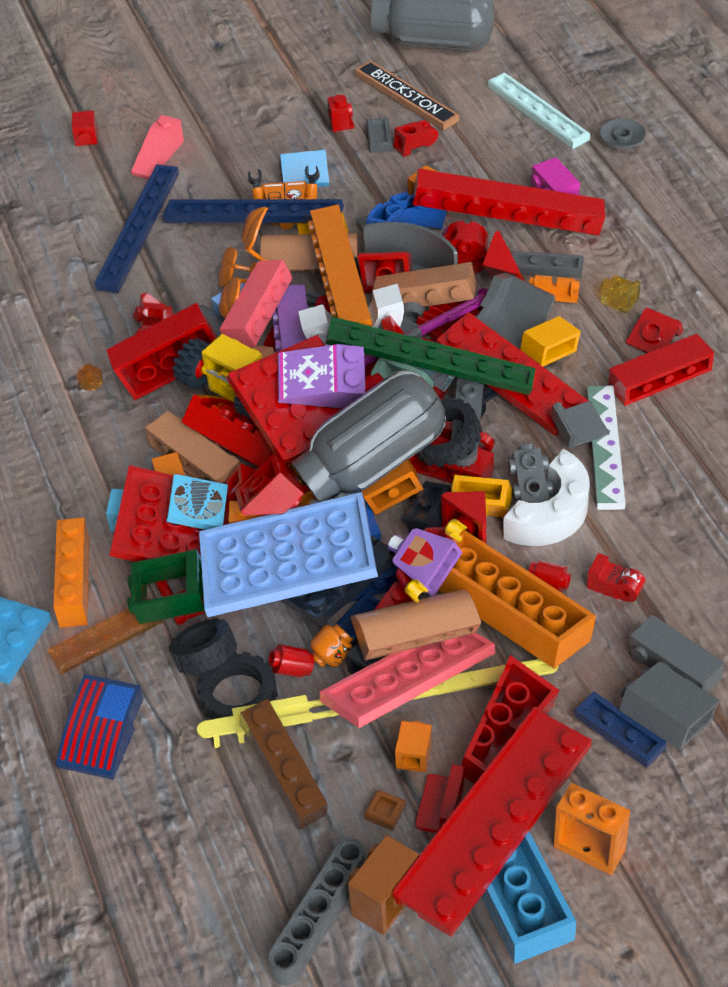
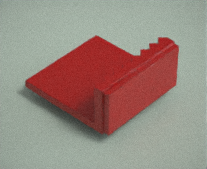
(653, 331)

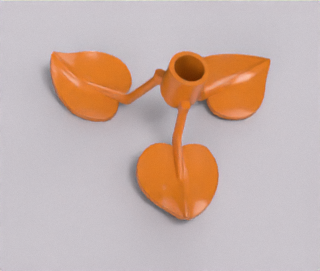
(249, 234)

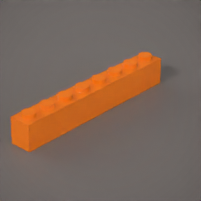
(338, 266)

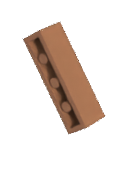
(433, 285)
(196, 453)

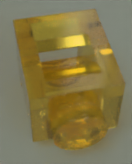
(620, 293)

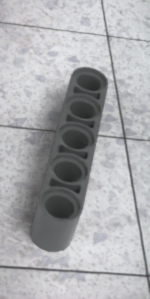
(311, 923)

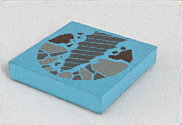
(196, 502)

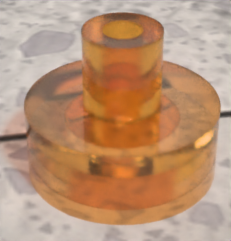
(90, 377)

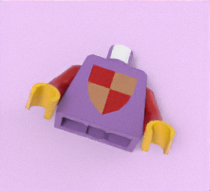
(426, 557)

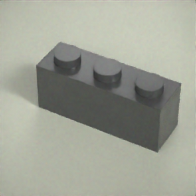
(661, 643)

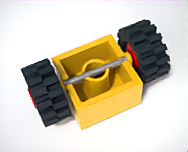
(212, 363)

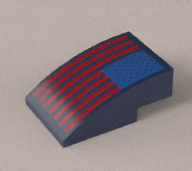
(99, 726)

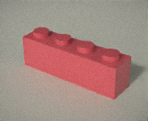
(257, 302)

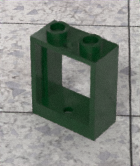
(161, 569)

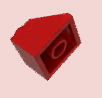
(270, 489)

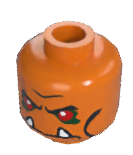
(331, 645)

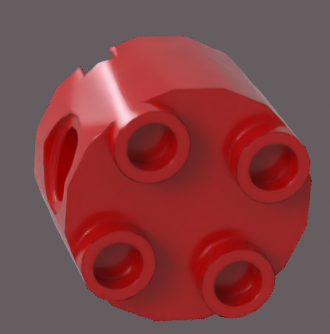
(469, 241)

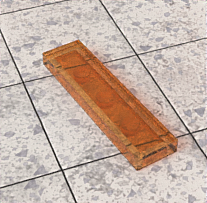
(97, 640)

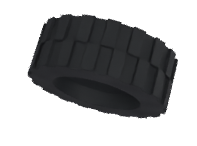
(203, 646)

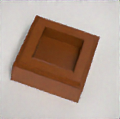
(385, 810)

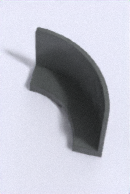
(424, 245)
(514, 307)

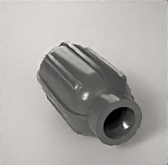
(435, 22)
(371, 436)

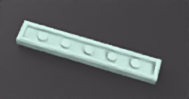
(539, 110)

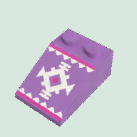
(321, 376)

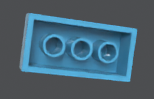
(528, 905)

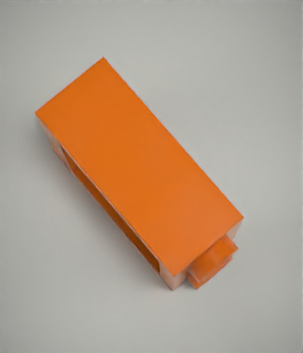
(574, 836)

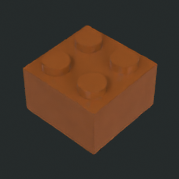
(374, 882)

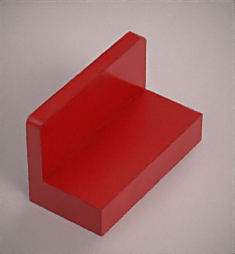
(440, 799)

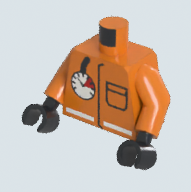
(285, 190)

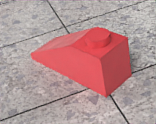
(159, 145)

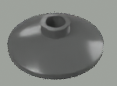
(622, 133)

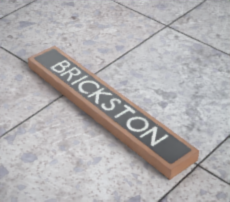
(407, 95)

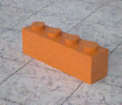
(71, 572)

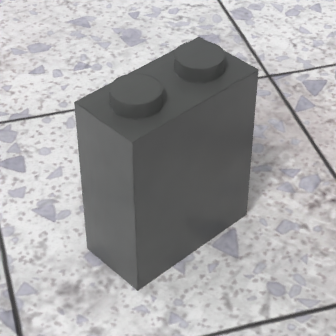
(668, 705)

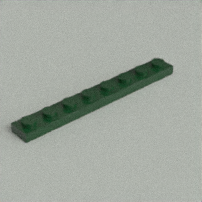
(432, 356)

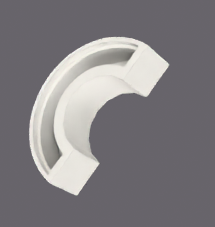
(385, 302)
(557, 518)

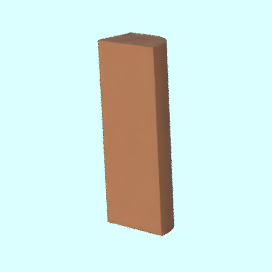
(297, 250)
(416, 624)

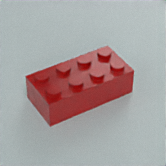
(148, 357)

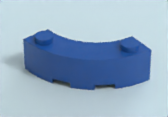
(401, 209)

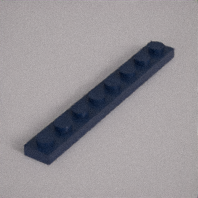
(238, 209)
(136, 229)

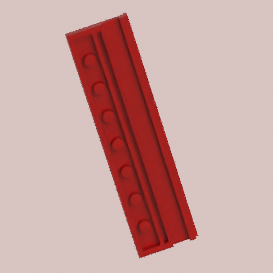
(491, 821)

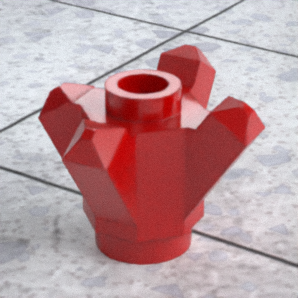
(150, 312)

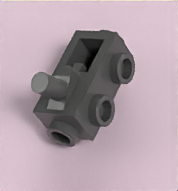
(529, 468)

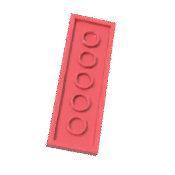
(403, 677)

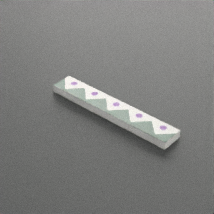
(606, 452)

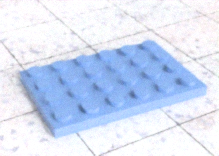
(286, 554)

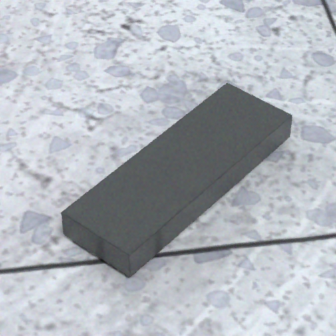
(549, 264)

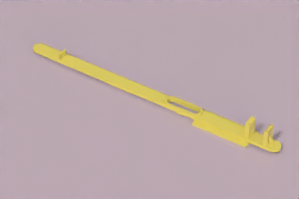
(296, 709)

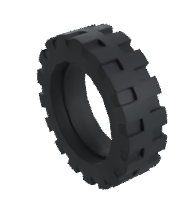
(462, 444)
(235, 665)

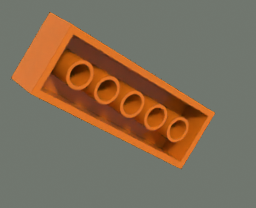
(519, 603)

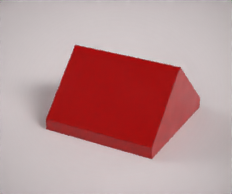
(499, 258)
(382, 264)
(468, 509)

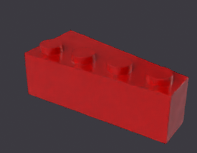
(222, 423)
(511, 702)

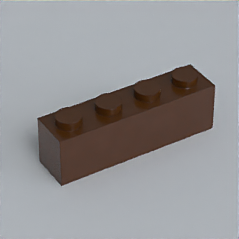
(283, 764)

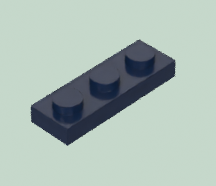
(620, 729)

